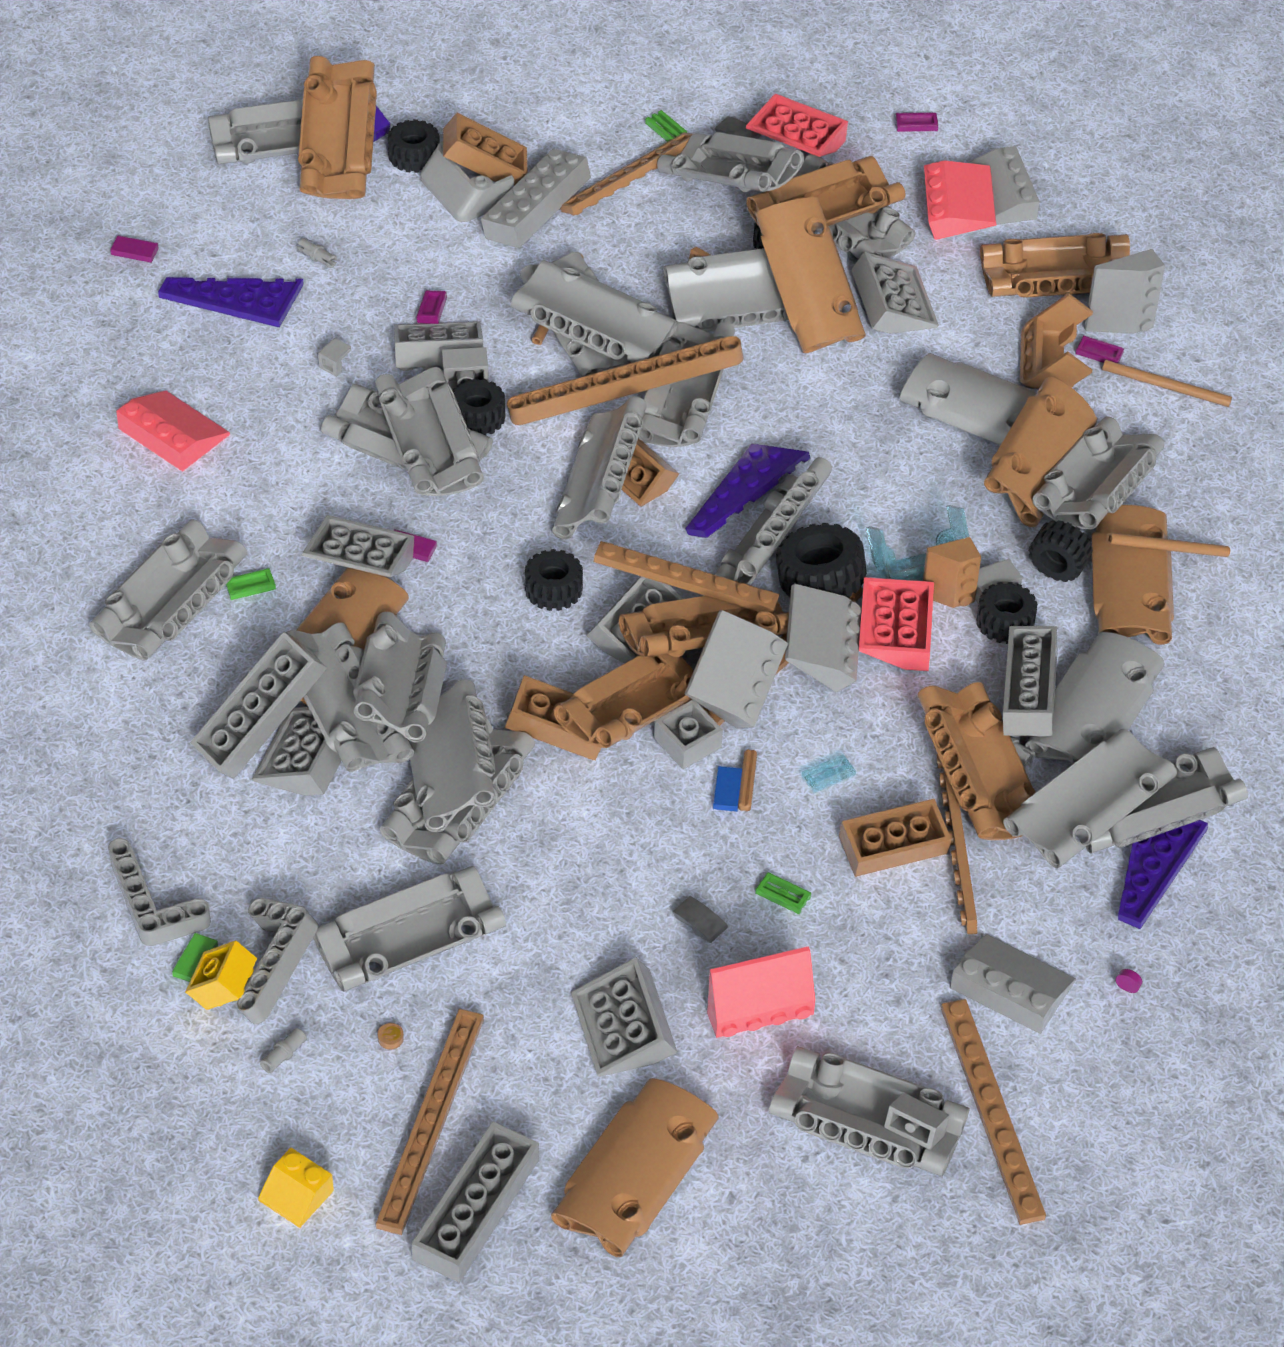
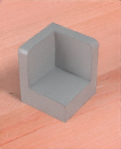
(331, 356)

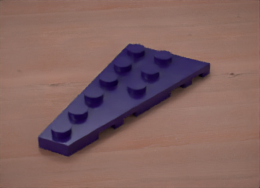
(236, 297)
(747, 481)
(1153, 868)

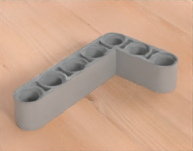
(152, 924)
(293, 935)

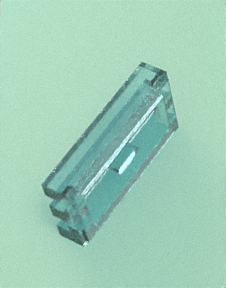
(830, 776)

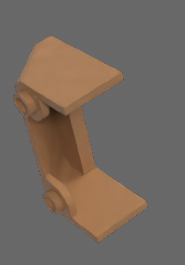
(1044, 344)

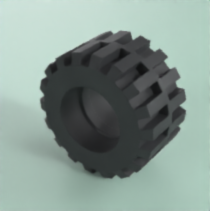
(412, 144)
(481, 405)
(1060, 550)
(553, 592)
(1005, 598)

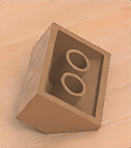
(647, 475)
(954, 572)

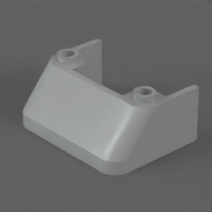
(457, 192)

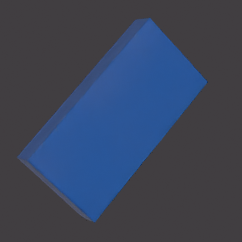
(727, 788)

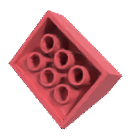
(799, 126)
(959, 198)
(169, 428)
(897, 622)
(761, 992)

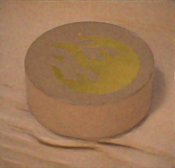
(390, 1036)

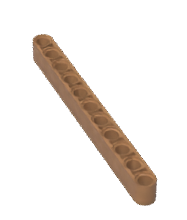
(625, 380)

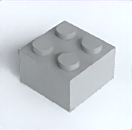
(464, 365)
(688, 734)

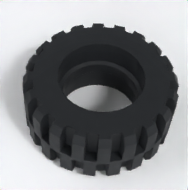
(825, 544)

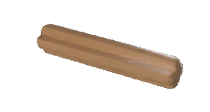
(747, 780)

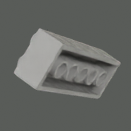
(535, 198)
(1030, 681)
(258, 705)
(475, 1202)

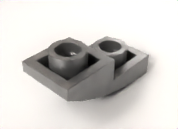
(735, 127)
(701, 919)

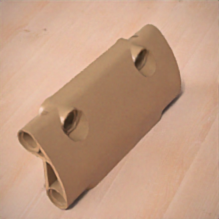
(337, 128)
(842, 190)
(1048, 264)
(809, 274)
(1036, 443)
(1133, 582)
(359, 603)
(687, 624)
(625, 699)
(976, 756)
(635, 1165)

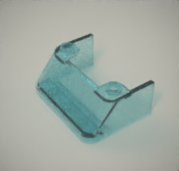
(912, 567)

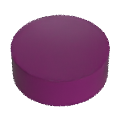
(1129, 980)

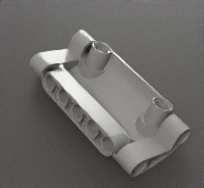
(264, 129)
(734, 162)
(874, 233)
(965, 397)
(680, 409)
(430, 433)
(1097, 474)
(780, 514)
(167, 591)
(1098, 696)
(406, 823)
(407, 927)
(850, 1107)

